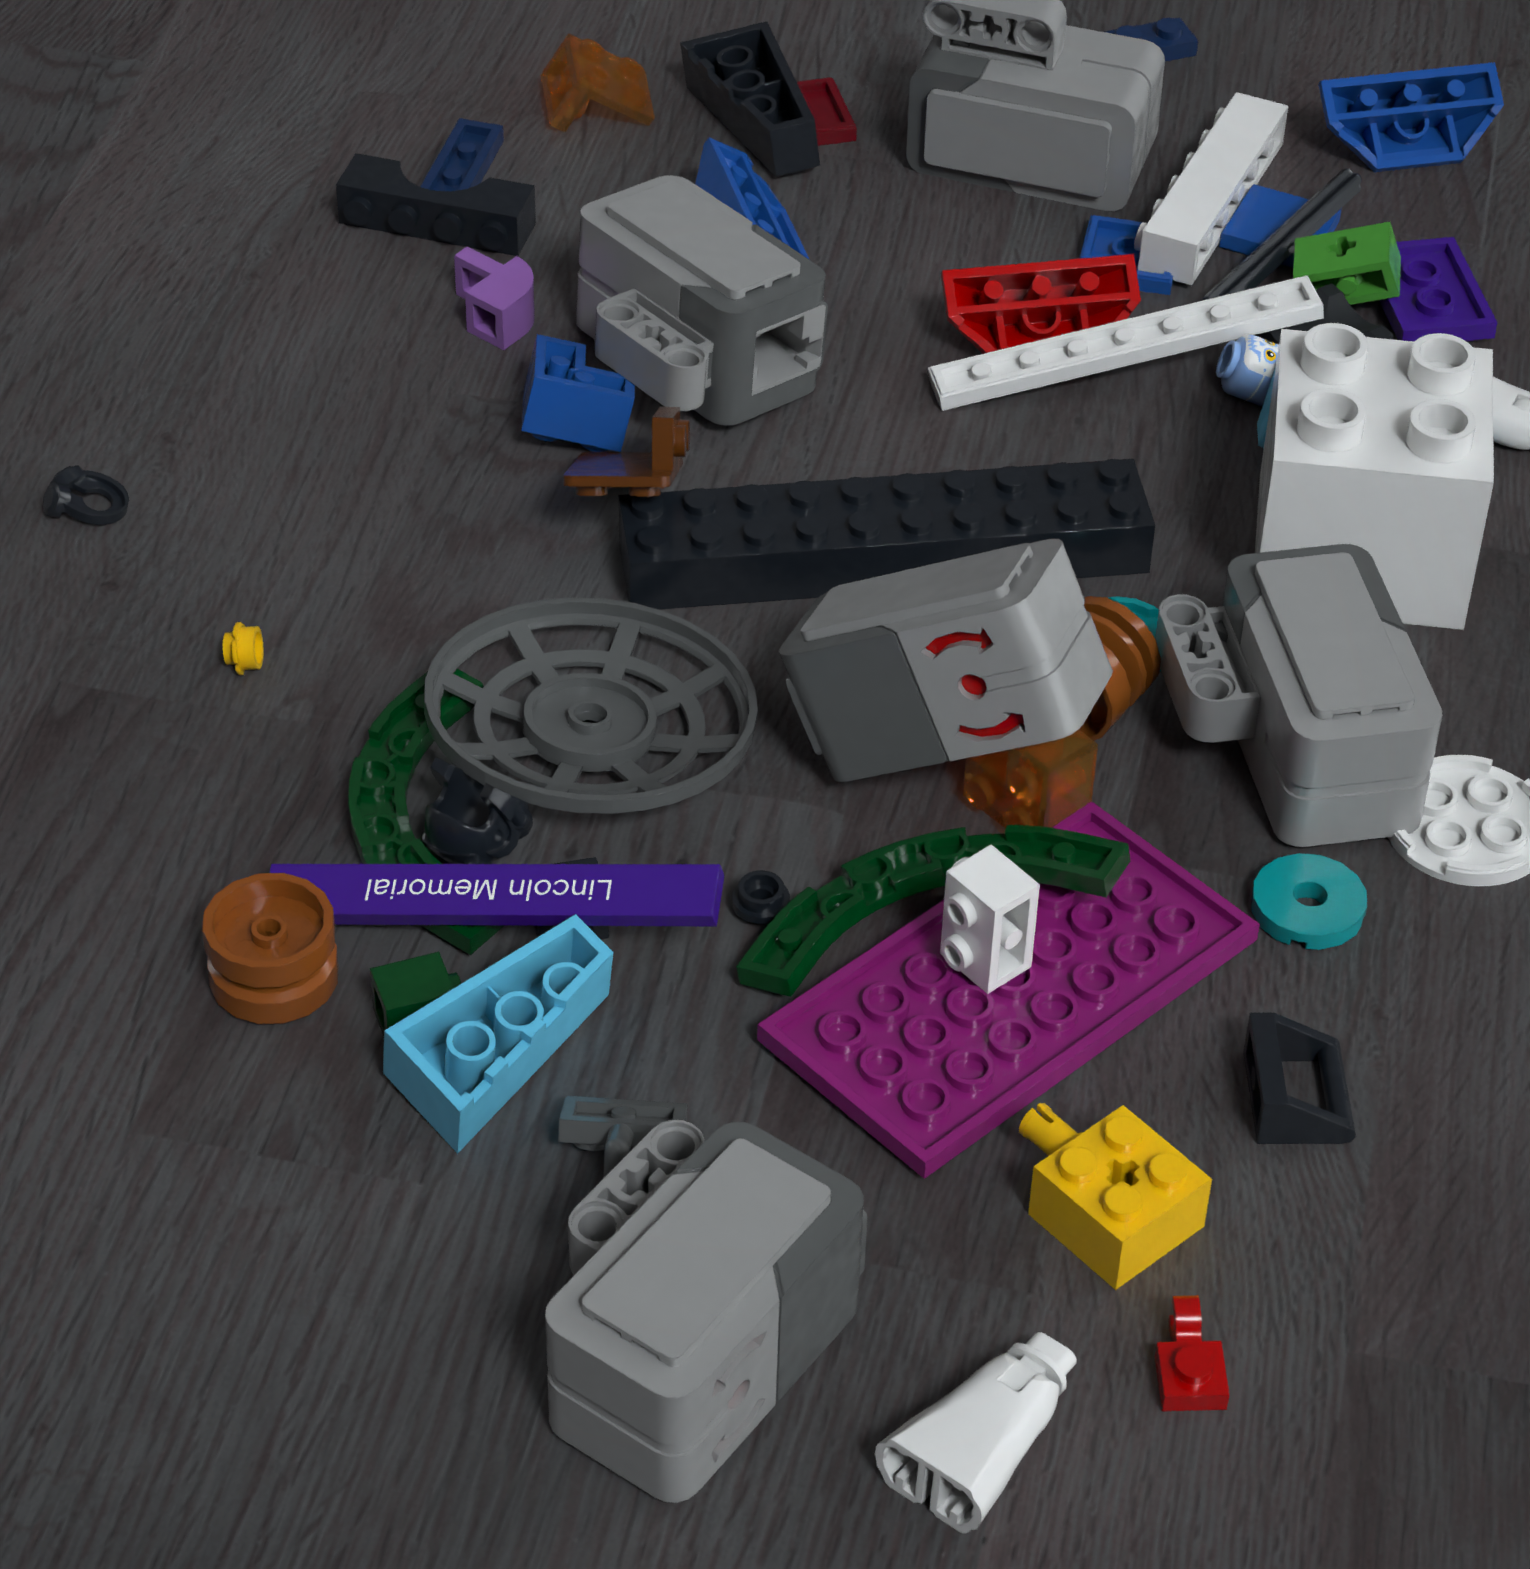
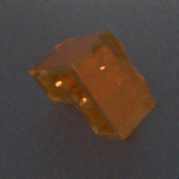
(1033, 782)

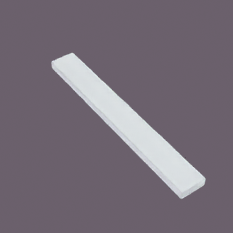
(1125, 342)

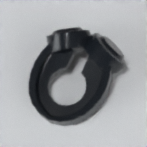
(60, 499)

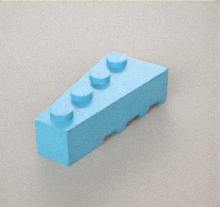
(494, 1031)

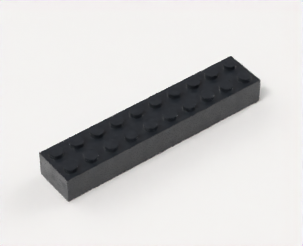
(827, 533)

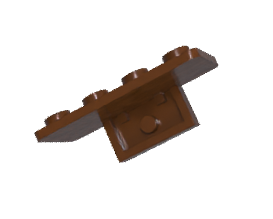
(640, 471)

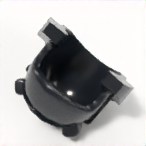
(472, 820)

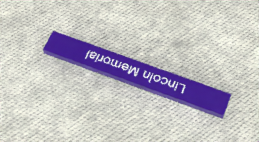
(518, 893)

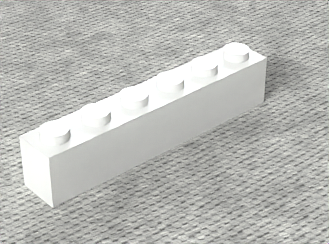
(1211, 187)

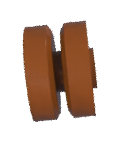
(270, 948)

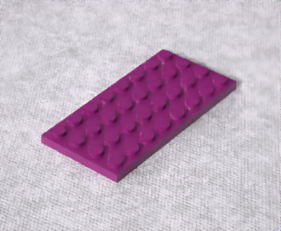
(943, 1063)

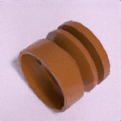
(1132, 657)

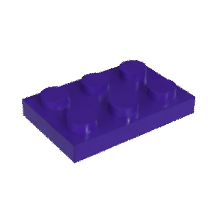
(1438, 294)

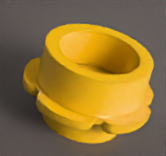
(243, 648)

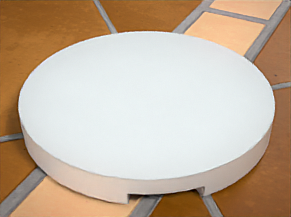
(1471, 824)

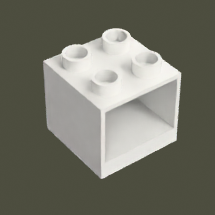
(1384, 455)

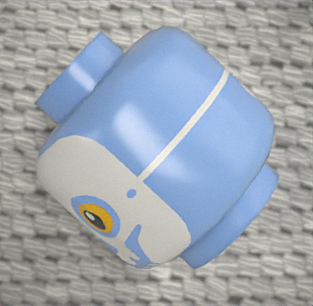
(1247, 367)

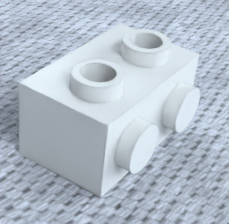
(989, 918)

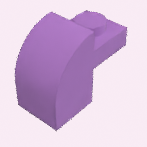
(496, 296)

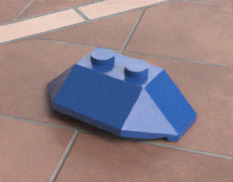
(1413, 115)
(730, 178)

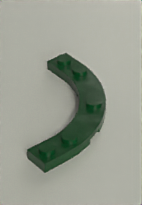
(381, 787)
(818, 918)

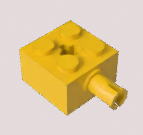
(1113, 1191)

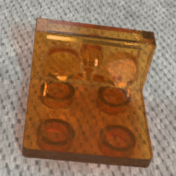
(587, 71)

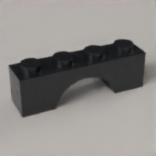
(485, 217)

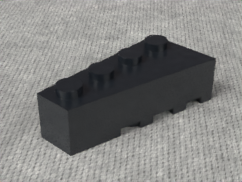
(754, 95)

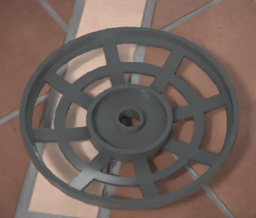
(560, 705)

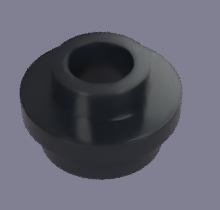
(760, 897)

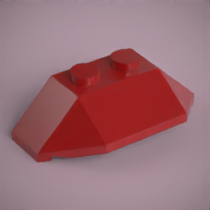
(1038, 299)

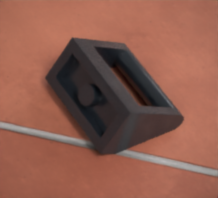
(1282, 1117)

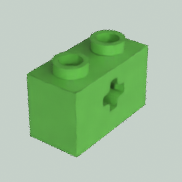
(1355, 260)

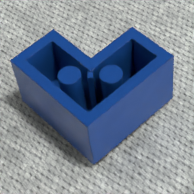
(574, 400)

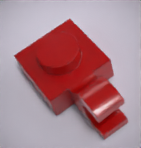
(1189, 1369)

